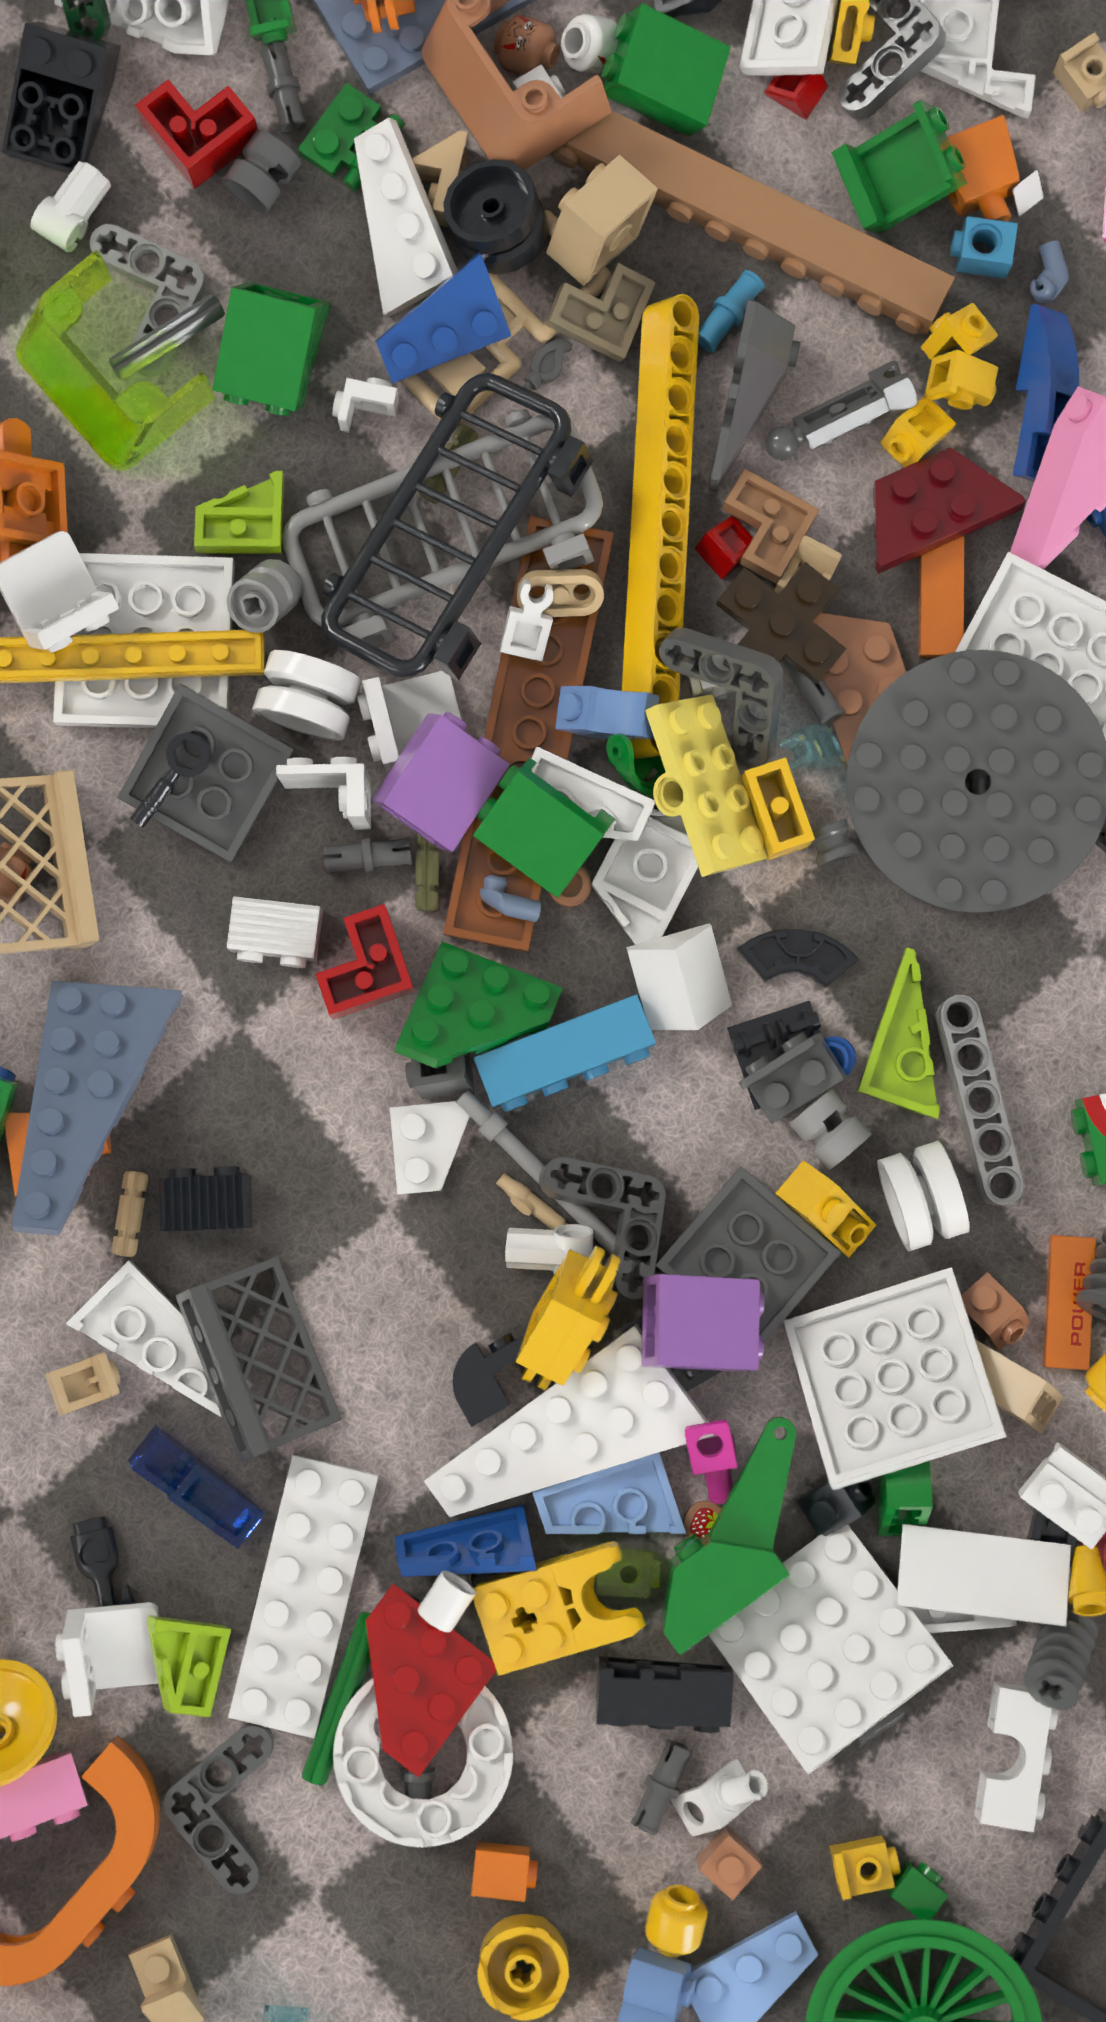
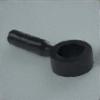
(166, 784)

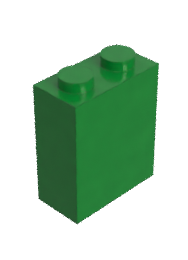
(665, 69)

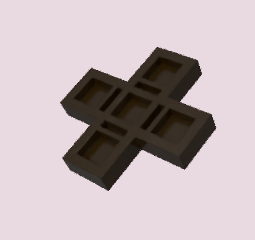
(785, 621)

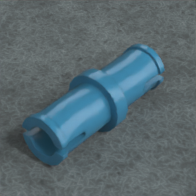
(729, 310)

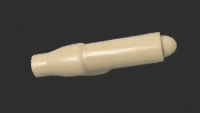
(529, 1203)

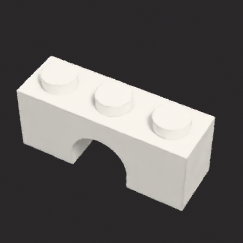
(1014, 1796)

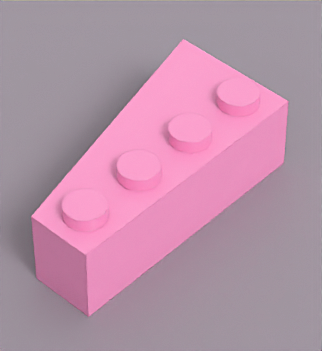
(41, 1794)

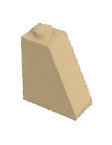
(1019, 1390)

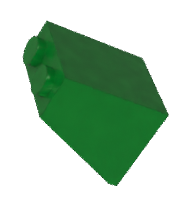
(269, 347)

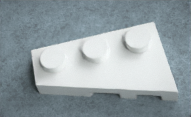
(596, 793)

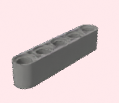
(985, 1079)

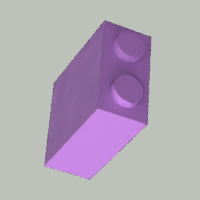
(441, 780)
(701, 1323)

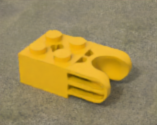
(564, 1606)

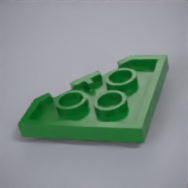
(473, 1007)

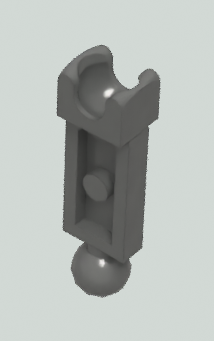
(857, 407)

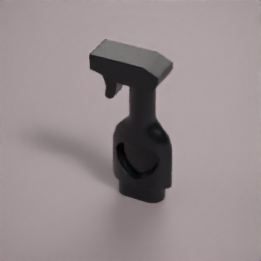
(98, 1558)

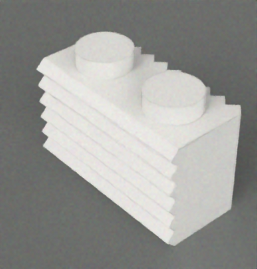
(274, 930)

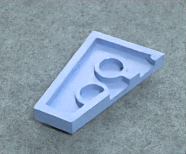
(616, 1499)
(752, 1973)

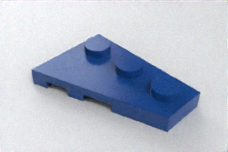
(446, 324)
(469, 1546)

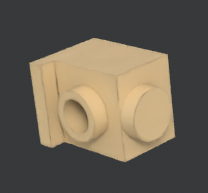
(1073, 74)

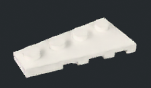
(403, 229)
(148, 1330)

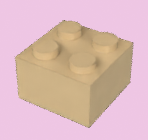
(600, 219)

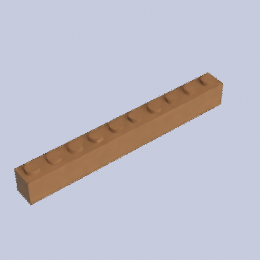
(768, 223)

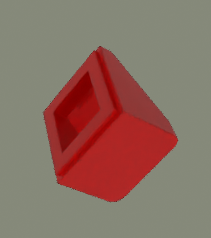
(797, 92)
(724, 546)

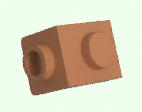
(995, 1312)

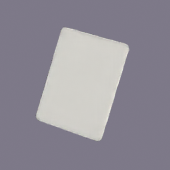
(1028, 193)

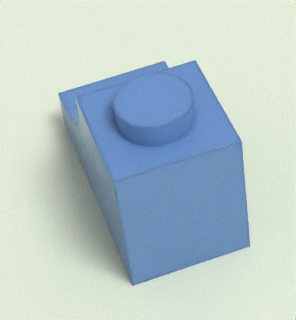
(604, 712)

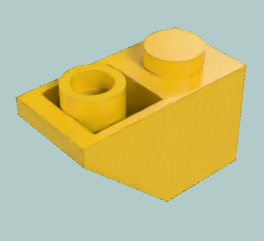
(826, 1208)

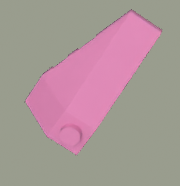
(1067, 482)

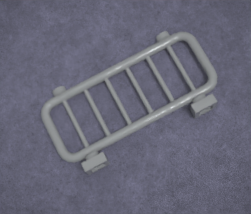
(564, 553)

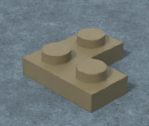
(603, 323)

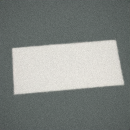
(983, 1575)

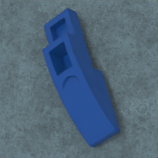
(1049, 379)

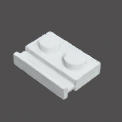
(1069, 1495)

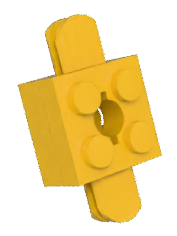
(569, 1318)

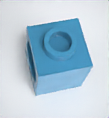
(995, 233)

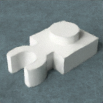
(528, 628)

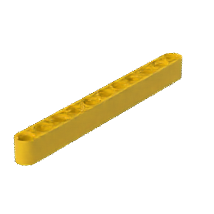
(660, 498)

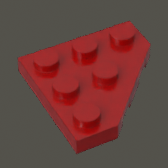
(419, 1679)

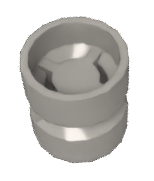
(264, 595)
(841, 1140)

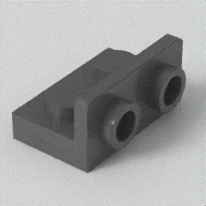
(794, 1077)

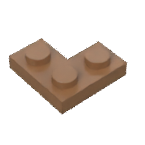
(780, 523)

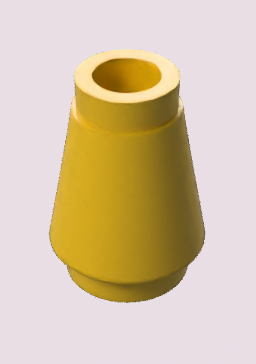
(1087, 1582)

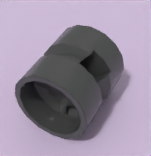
(258, 175)

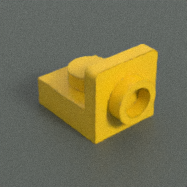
(917, 432)

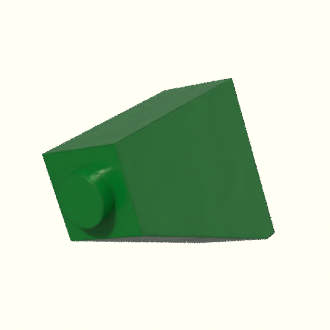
(904, 1499)

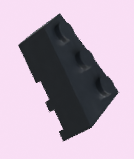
(663, 1694)

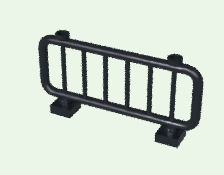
(451, 641)

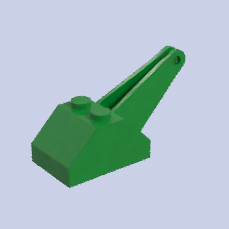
(736, 1560)

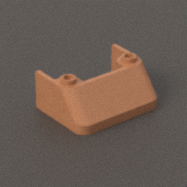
(504, 122)

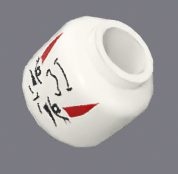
(588, 43)

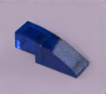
(195, 1487)

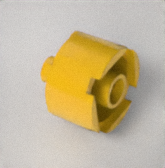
(505, 1985)

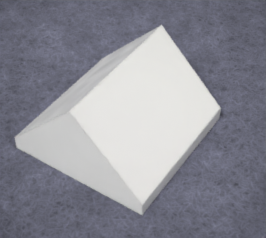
(680, 979)

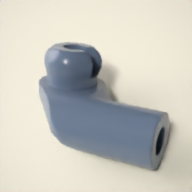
(1054, 275)
(508, 904)

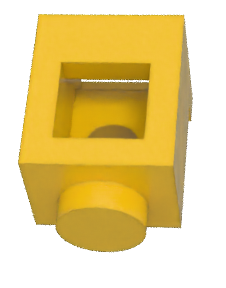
(961, 380)
(849, 1858)

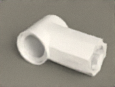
(66, 214)
(546, 1248)
(447, 1600)

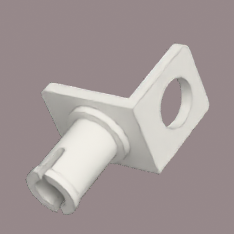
(721, 1797)

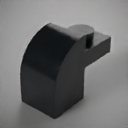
(475, 1382)

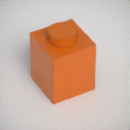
(503, 1871)

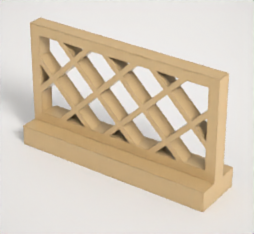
(69, 862)

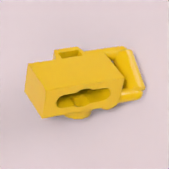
(849, 30)

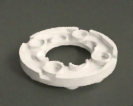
(422, 1820)

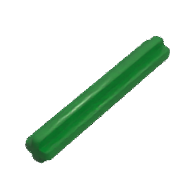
(345, 1687)

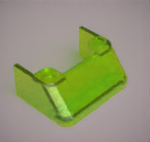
(114, 425)

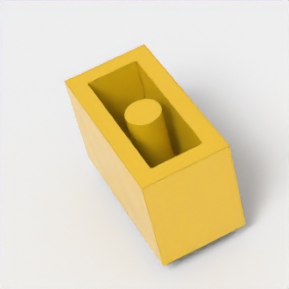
(778, 808)

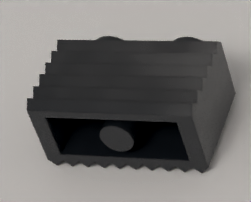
(205, 1201)

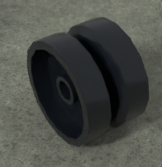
(496, 213)

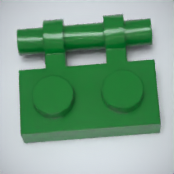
(332, 138)

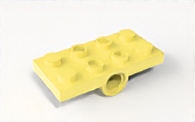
(704, 785)

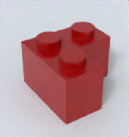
(200, 139)
(377, 973)

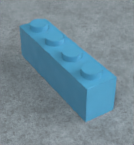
(564, 1052)

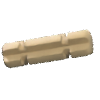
(129, 1214)

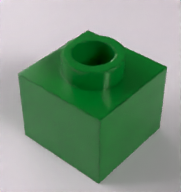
(918, 1890)

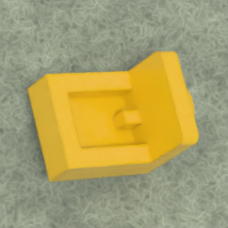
(965, 327)

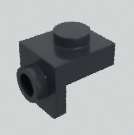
(836, 1508)

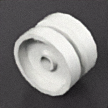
(307, 695)
(923, 1195)

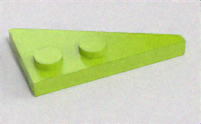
(900, 1058)

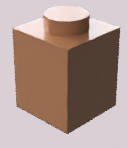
(729, 1862)

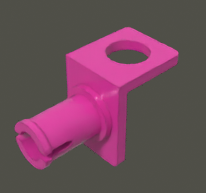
(713, 1457)

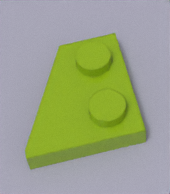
(243, 520)
(187, 1662)

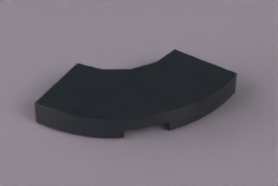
(797, 952)

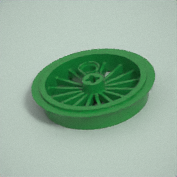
(911, 1935)

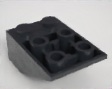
(58, 95)

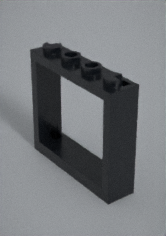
(1051, 1910)

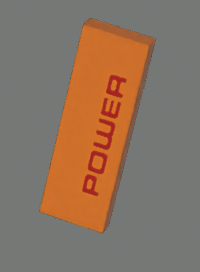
(1066, 1324)

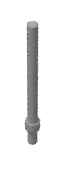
(494, 1128)

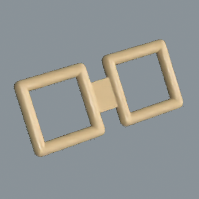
(517, 316)

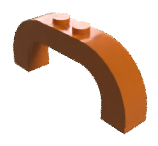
(134, 1799)

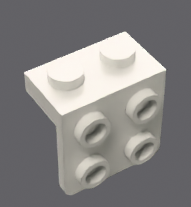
(53, 593)
(401, 708)
(105, 1651)

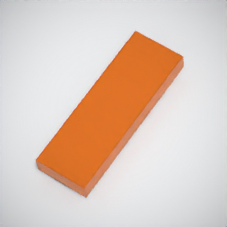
(941, 599)

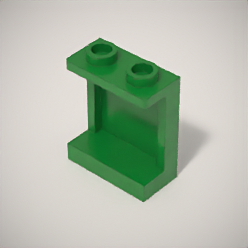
(901, 169)
(539, 829)

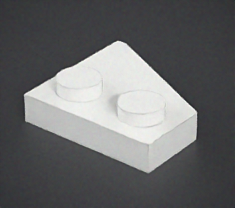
(425, 1144)

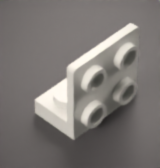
(342, 773)

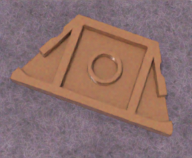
(861, 672)

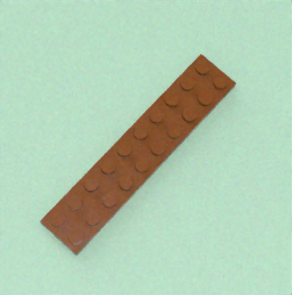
(518, 722)

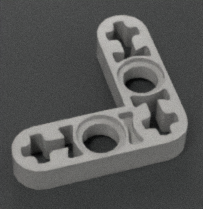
(168, 292)

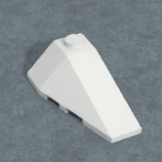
(174, 24)

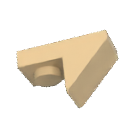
(442, 166)
(165, 1983)

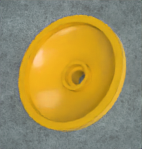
(26, 1717)

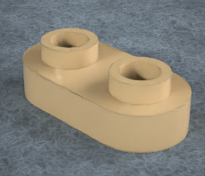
(565, 599)

